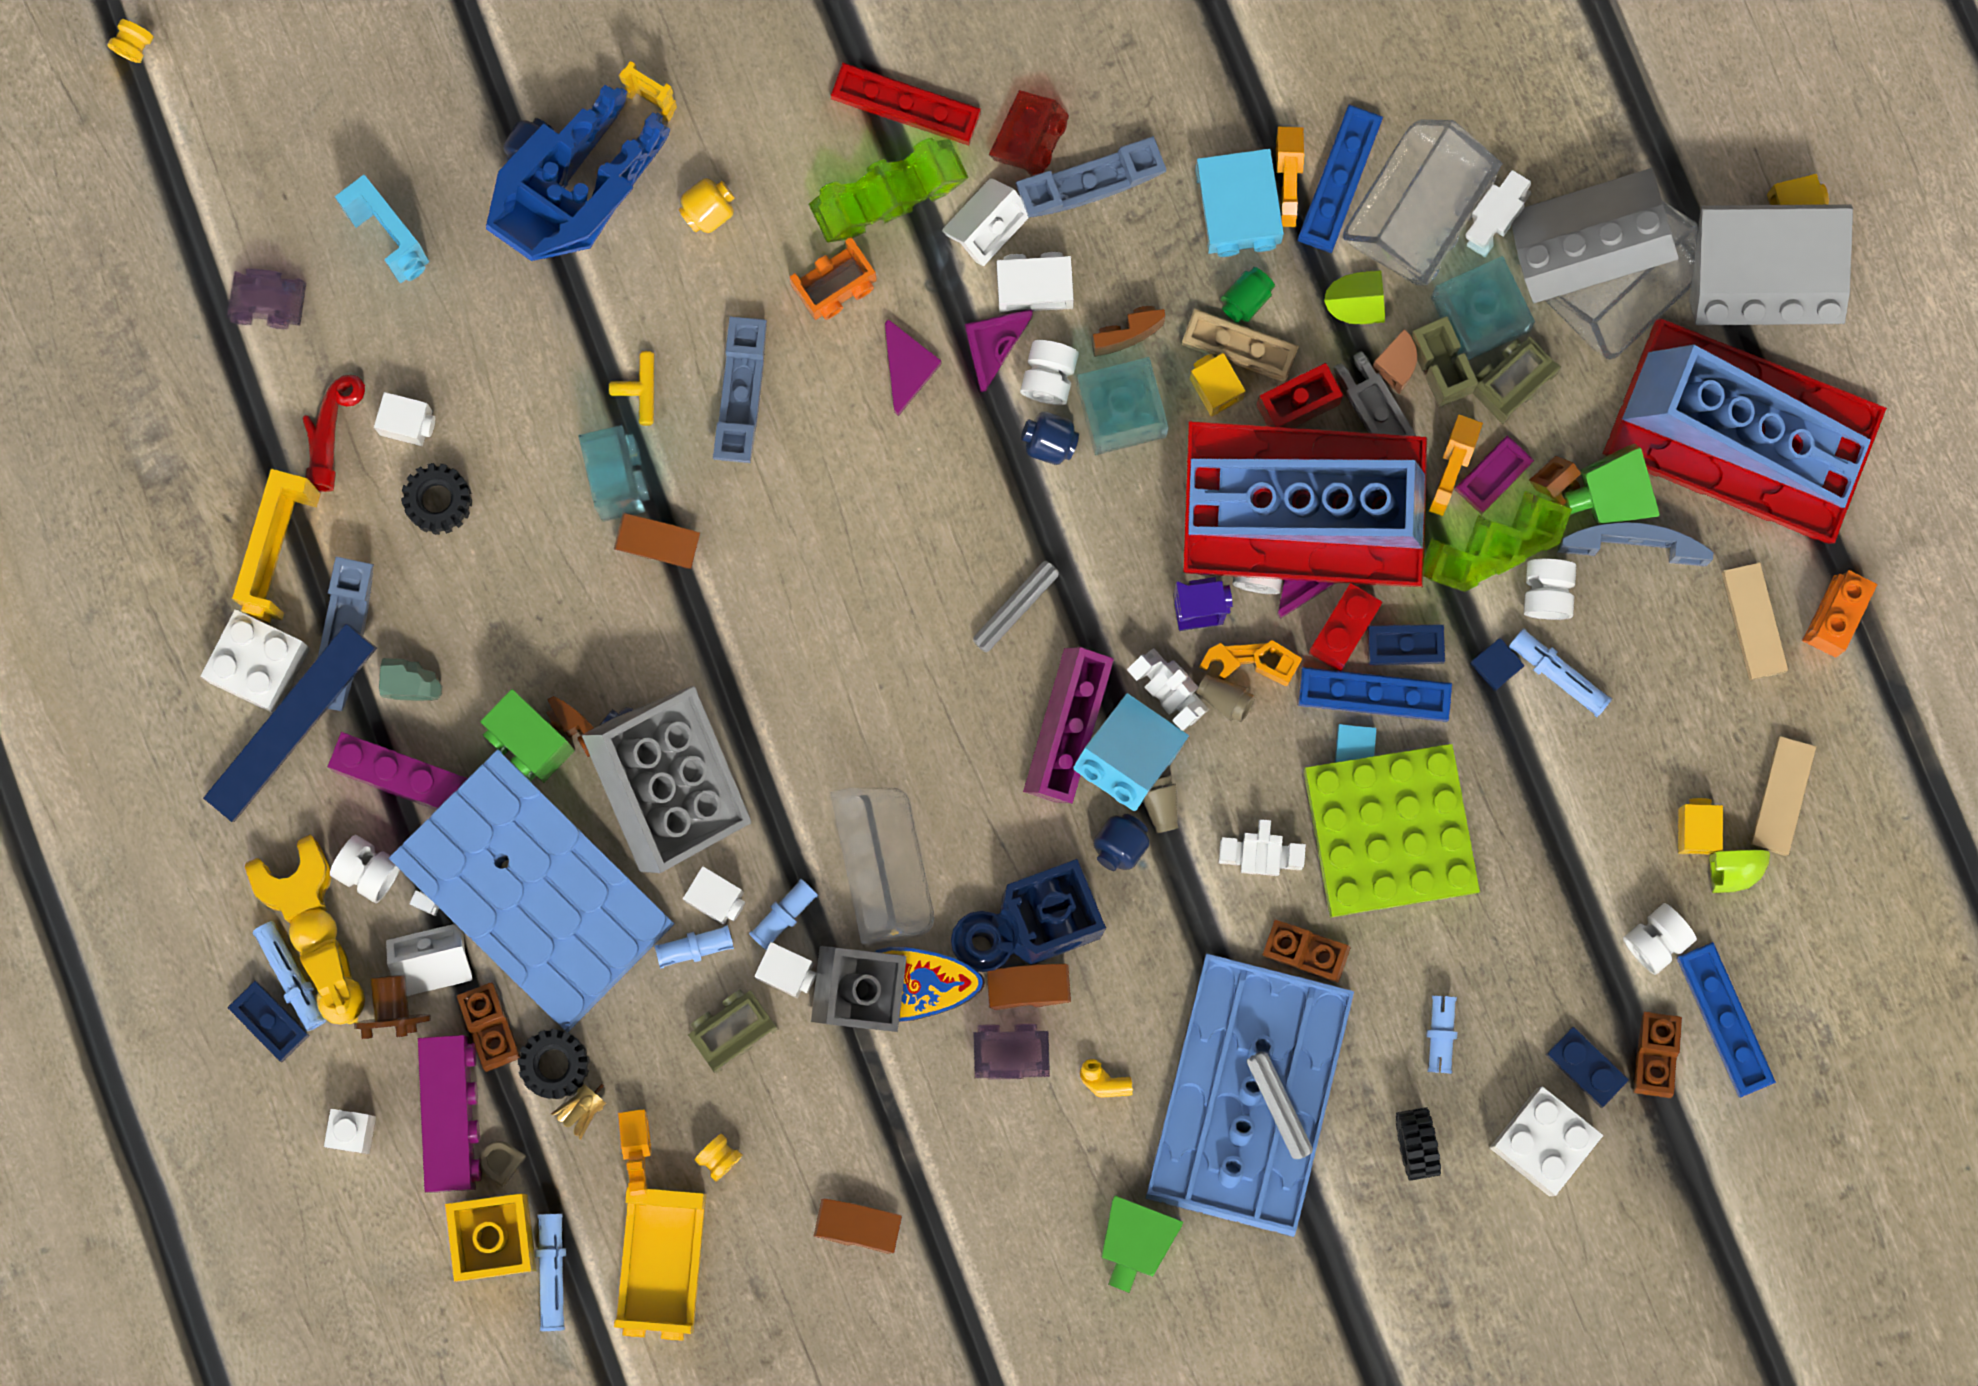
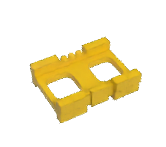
(648, 89)

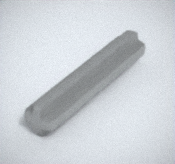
(1015, 606)
(1279, 1105)

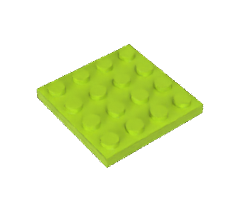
(1391, 830)

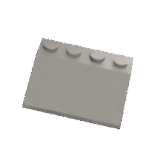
(1593, 236)
(1772, 264)
(667, 780)

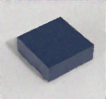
(1497, 664)

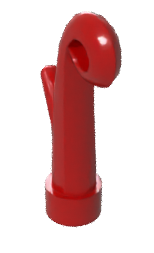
(322, 437)

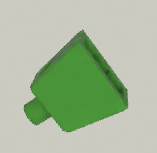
(1616, 488)
(1136, 1241)

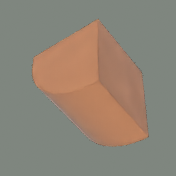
(1397, 362)

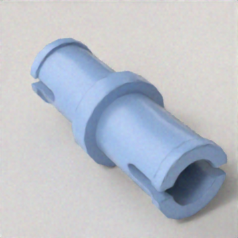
(783, 914)
(694, 946)
(1442, 1034)

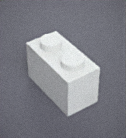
(1035, 282)

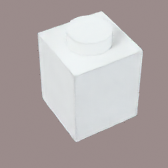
(404, 419)
(715, 896)
(786, 971)
(349, 1131)

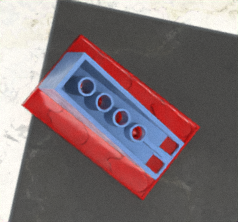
(1746, 431)
(1305, 504)

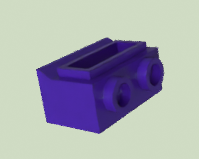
(1201, 603)

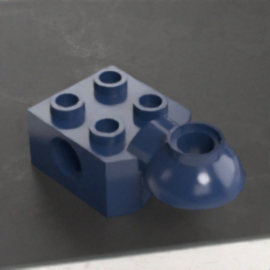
(1035, 920)

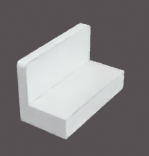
(987, 220)
(429, 959)

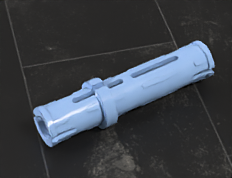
(1560, 672)
(296, 988)
(551, 1272)

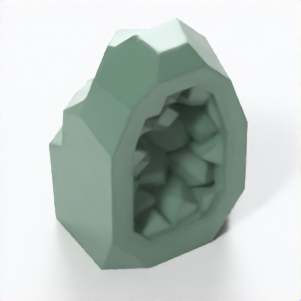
(407, 681)

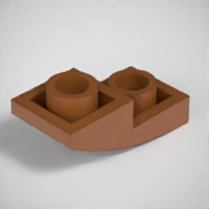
(1140, 325)
(656, 540)
(567, 718)
(1306, 951)
(1029, 985)
(488, 1026)
(1657, 1054)
(857, 1226)

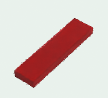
(905, 104)

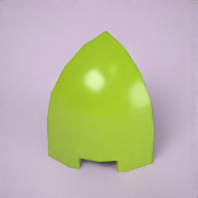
(1357, 298)
(1737, 869)

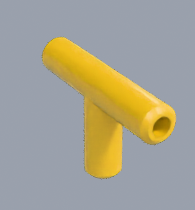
(643, 388)

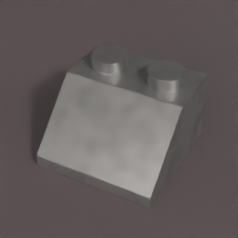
(858, 989)

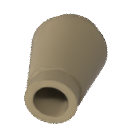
(1227, 697)
(1162, 805)

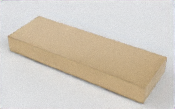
(1240, 345)
(1754, 621)
(1783, 796)

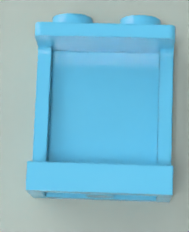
(363, 201)
(1240, 202)
(1130, 752)

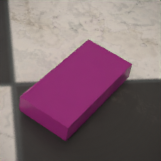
(1494, 475)

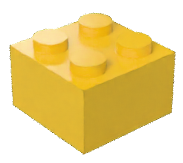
(490, 1237)

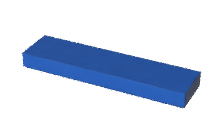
(1340, 178)
(1375, 694)
(1726, 1020)

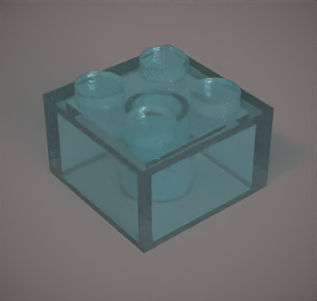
(1483, 307)
(1122, 406)
(612, 473)

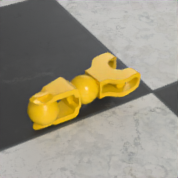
(312, 929)

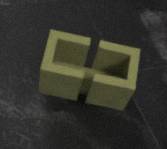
(1435, 348)

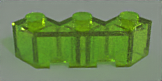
(888, 190)
(1496, 545)

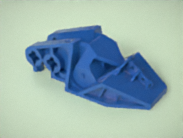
(530, 197)

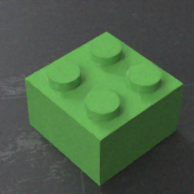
(523, 732)

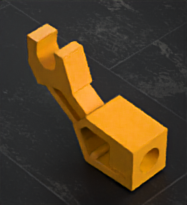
(1289, 162)
(1458, 453)
(1234, 656)
(635, 1147)

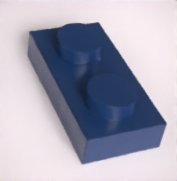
(1406, 645)
(268, 1021)
(1587, 1067)

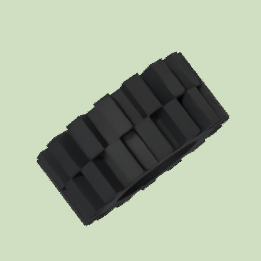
(430, 477)
(531, 1057)
(1418, 1143)

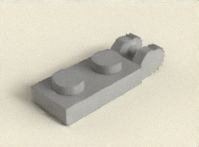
(1373, 400)

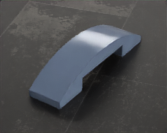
(1092, 180)
(741, 390)
(1682, 547)
(349, 605)

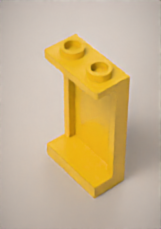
(266, 542)
(661, 1263)

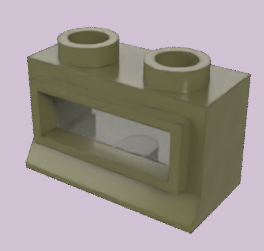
(1515, 378)
(731, 1030)

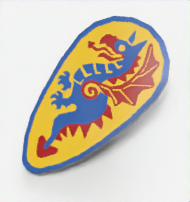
(934, 983)

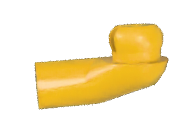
(1101, 1083)

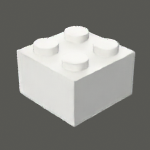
(255, 661)
(1546, 1141)

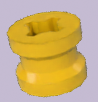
(130, 41)
(718, 1157)

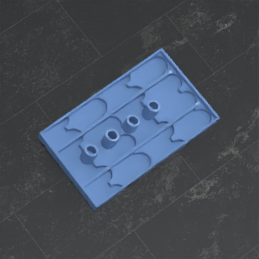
(560, 910)
(1201, 1153)

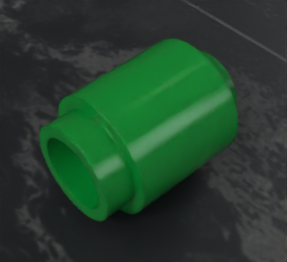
(1247, 295)

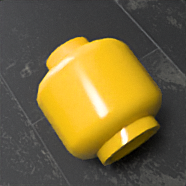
(707, 205)

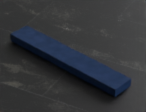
(290, 723)

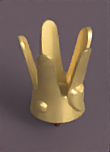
(581, 1106)

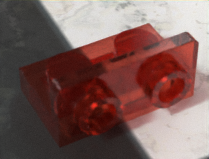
(1030, 133)

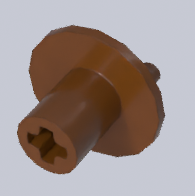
(390, 1008)

